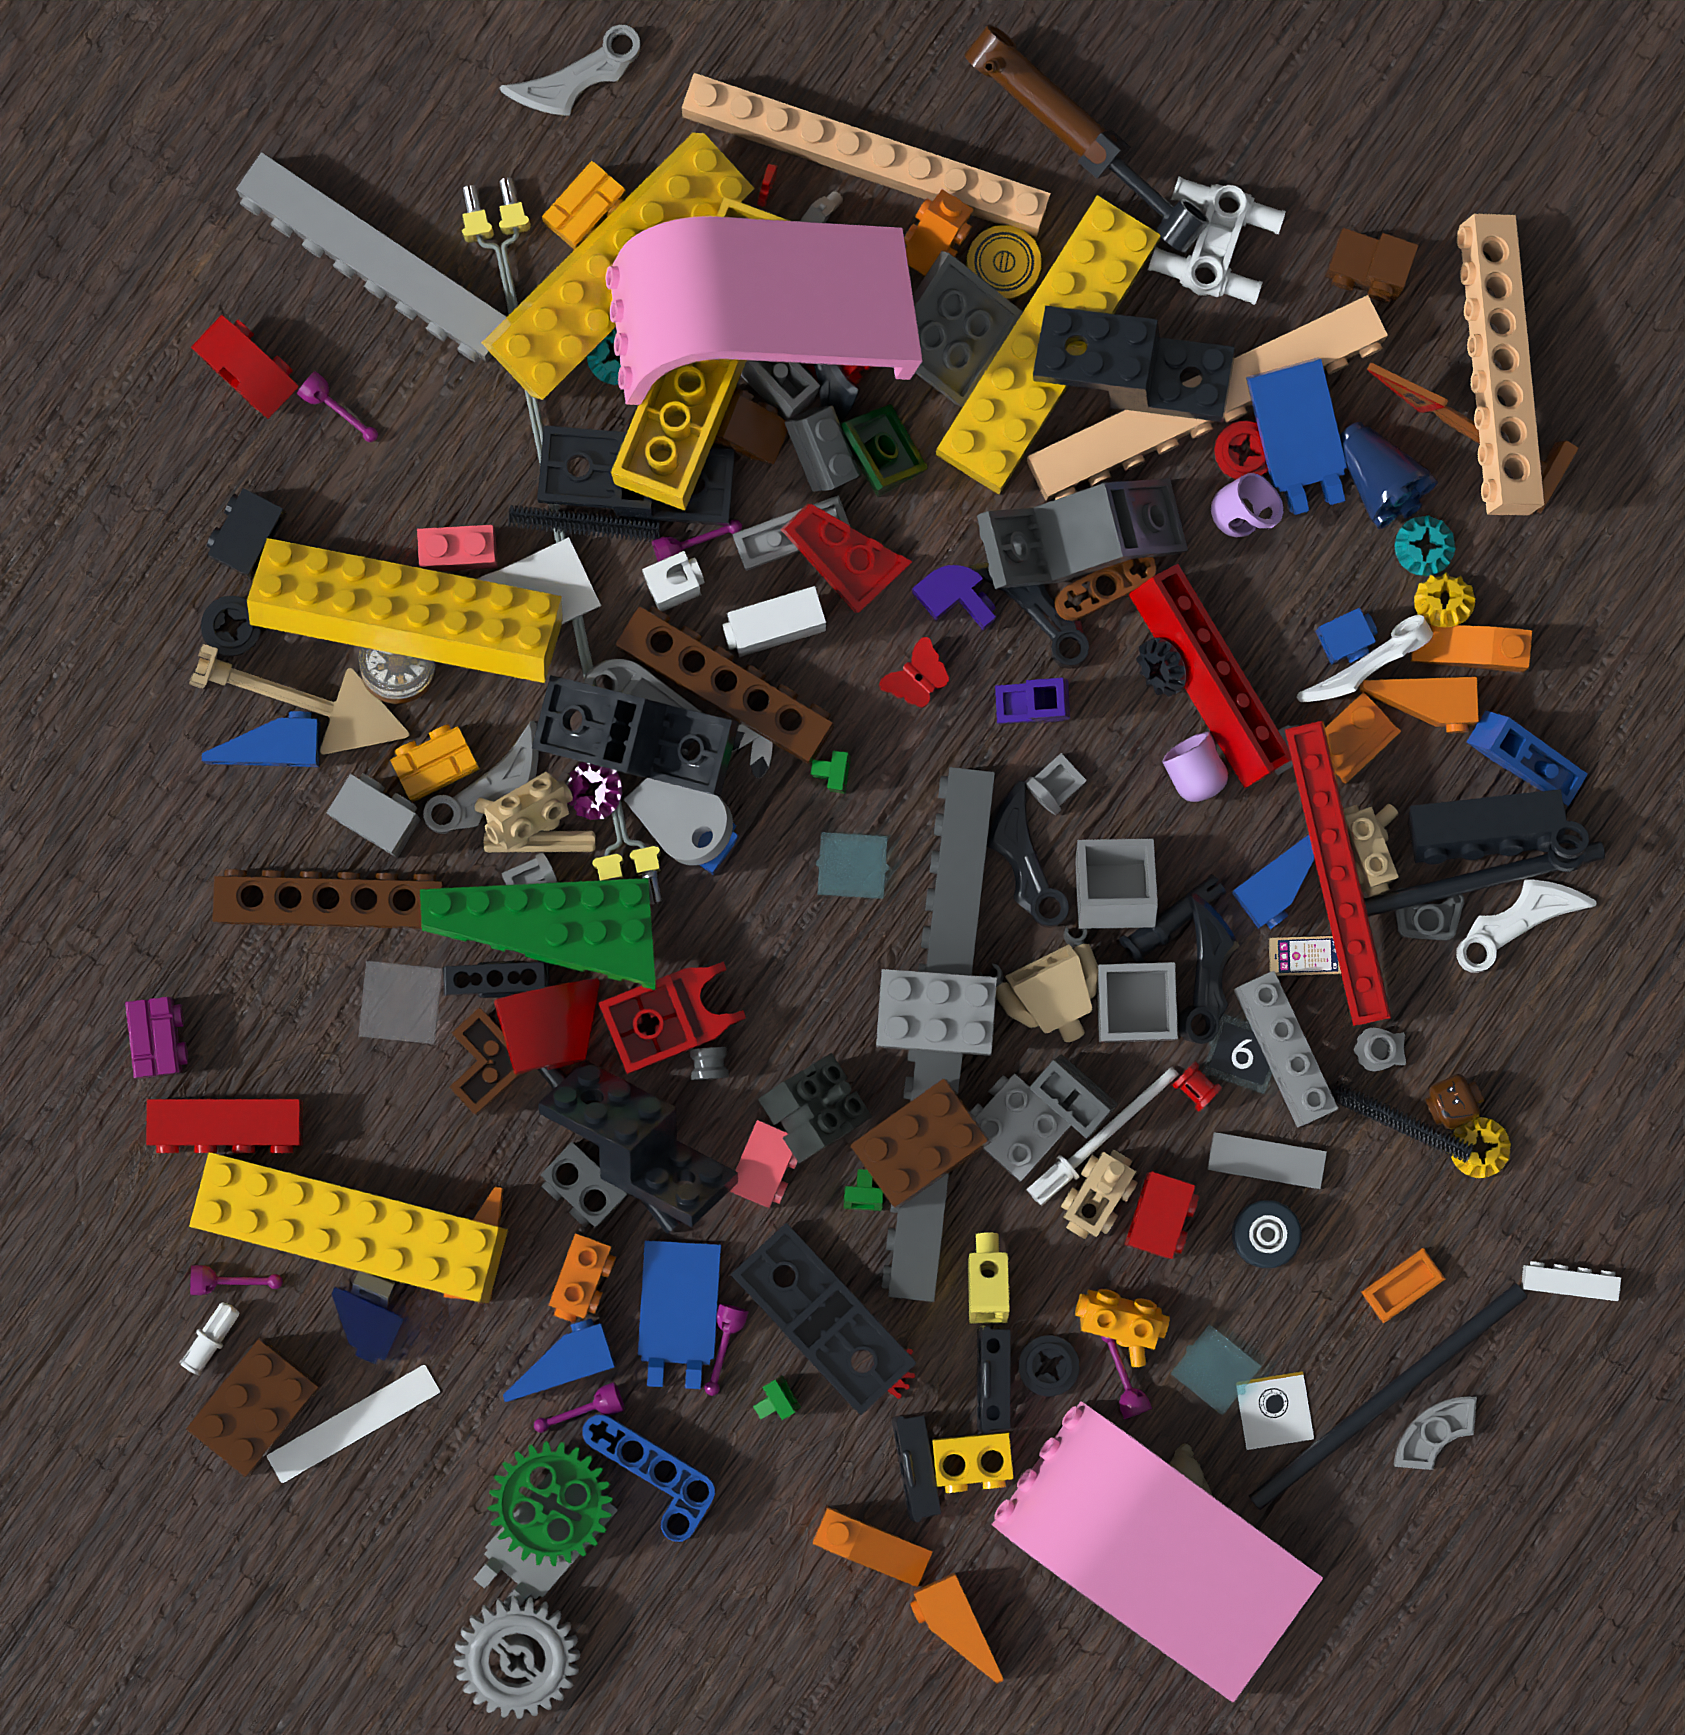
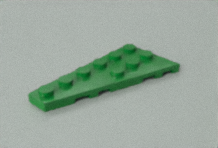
(565, 923)

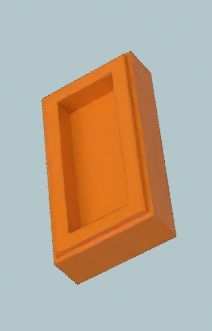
(1403, 1285)

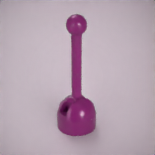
(316, 390)
(669, 546)
(205, 1280)
(730, 1321)
(1133, 1400)
(606, 1401)

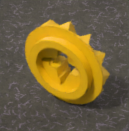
(1429, 605)
(1494, 1159)

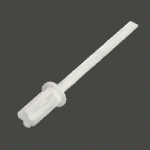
(1064, 1170)

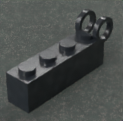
(1496, 826)

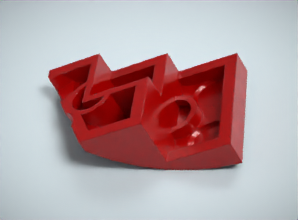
(548, 1025)

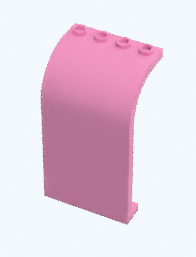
(761, 295)
(1155, 1551)

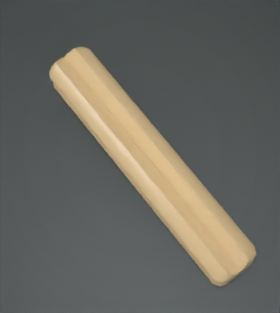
(550, 842)

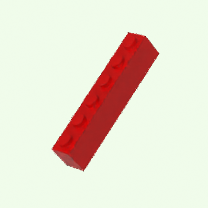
(1212, 676)

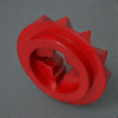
(1229, 460)

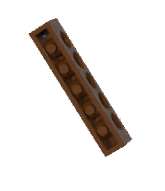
(638, 644)
(231, 908)

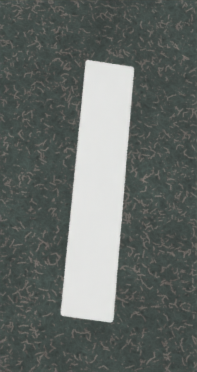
(353, 1423)

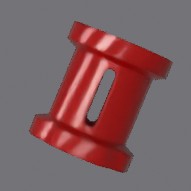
(1197, 1086)

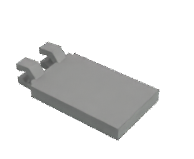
(536, 1579)

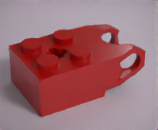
(680, 1014)

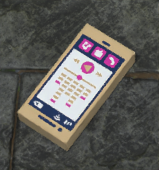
(1303, 956)

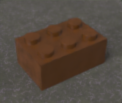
(920, 1143)
(253, 1407)

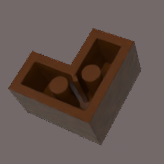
(1371, 264)
(752, 428)
(493, 1069)

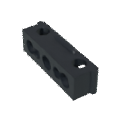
(485, 990)
(993, 1378)
(916, 1467)

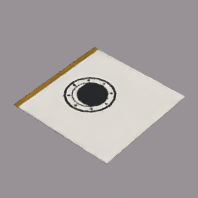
(1275, 1411)

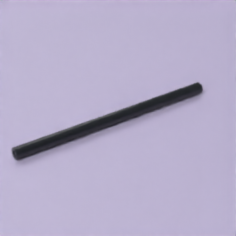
(1388, 1396)

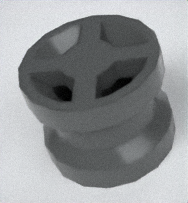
(709, 1063)

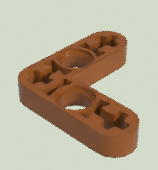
(1123, 580)

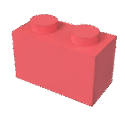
(457, 548)
(764, 1166)

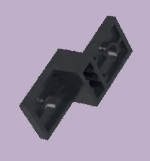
(1134, 363)
(598, 489)
(635, 735)
(638, 1143)
(823, 1319)

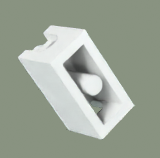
(673, 580)

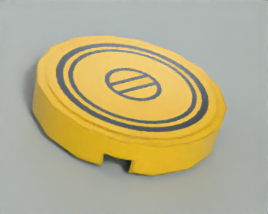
(1005, 260)

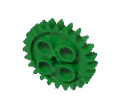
(534, 1535)

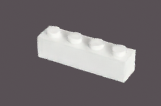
(1572, 1283)

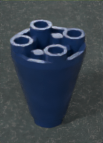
(1384, 475)

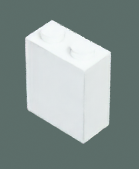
(774, 622)

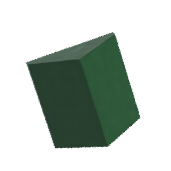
(883, 449)

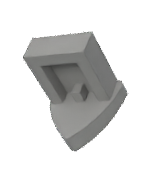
(1055, 784)
(532, 872)

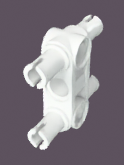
(1217, 240)

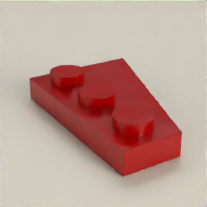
(844, 557)

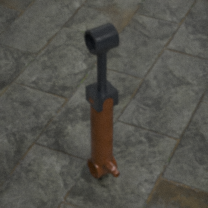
(1098, 149)

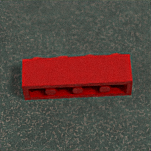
(224, 1123)

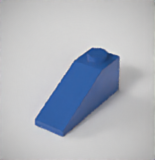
(277, 743)
(1525, 755)
(1276, 885)
(571, 1358)

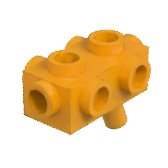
(1129, 1322)

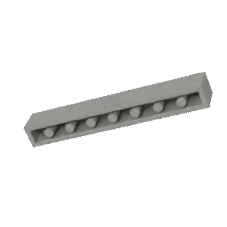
(370, 255)

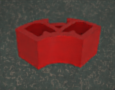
(245, 366)

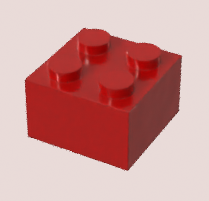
(1161, 1215)

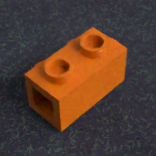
(940, 227)
(579, 1278)

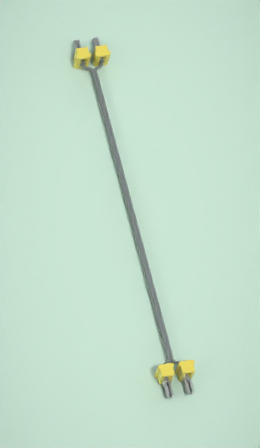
(515, 222)

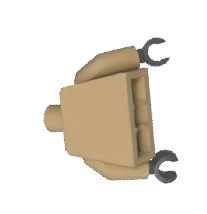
(1052, 989)

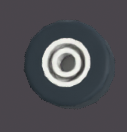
(1266, 1234)

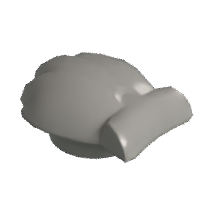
(1380, 1049)

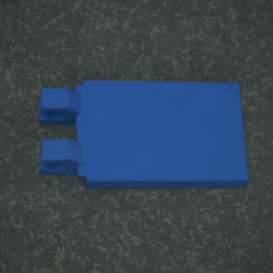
(1298, 431)
(678, 1308)

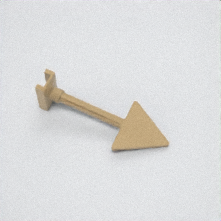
(354, 718)

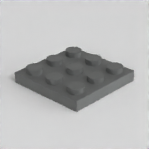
(959, 327)

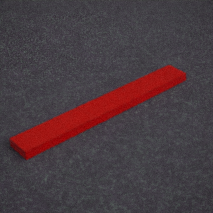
(1338, 873)

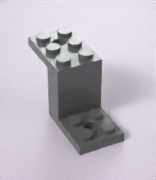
(1082, 533)

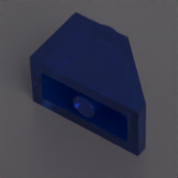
(367, 1325)

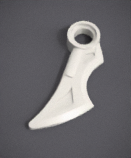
(1406, 637)
(1535, 905)

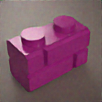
(155, 1037)

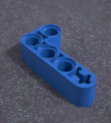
(646, 1469)

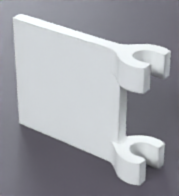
(555, 572)

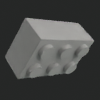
(936, 1012)

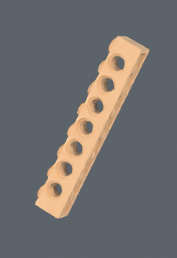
(1499, 238)

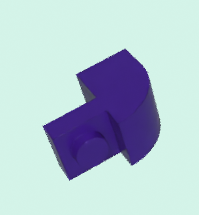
(955, 585)
(1033, 702)

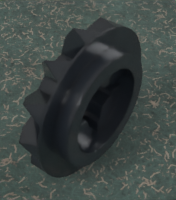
(214, 619)
(1171, 676)
(1044, 1383)

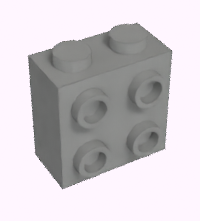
(1018, 1126)

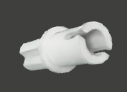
(209, 1338)

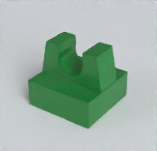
(835, 771)
(863, 1196)
(779, 1399)

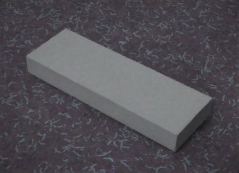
(767, 541)
(1266, 1160)

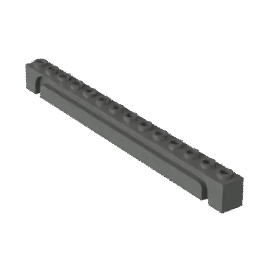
(950, 951)

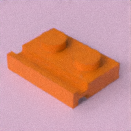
(1358, 736)

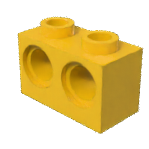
(972, 1450)

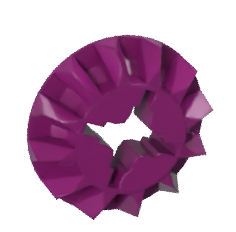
(607, 795)

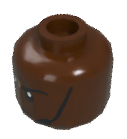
(1454, 1101)

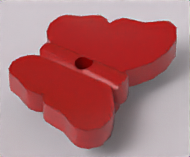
(924, 663)

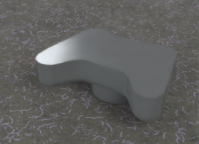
(1430, 920)

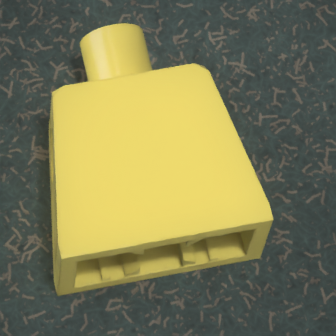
(988, 1295)

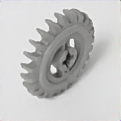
(491, 1632)

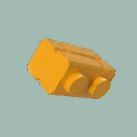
(584, 205)
(433, 763)

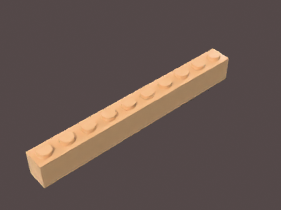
(862, 153)
(1132, 434)

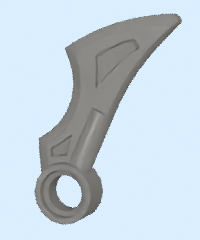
(559, 90)
(507, 775)

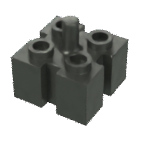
(815, 1107)

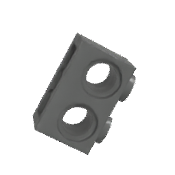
(1073, 1096)
(588, 1180)

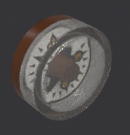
(395, 676)

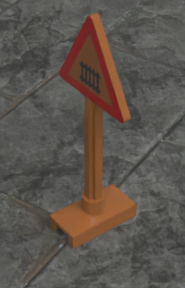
(1424, 401)

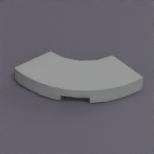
(1434, 1430)

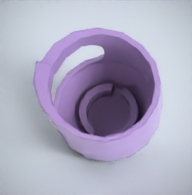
(1228, 505)
(1198, 772)

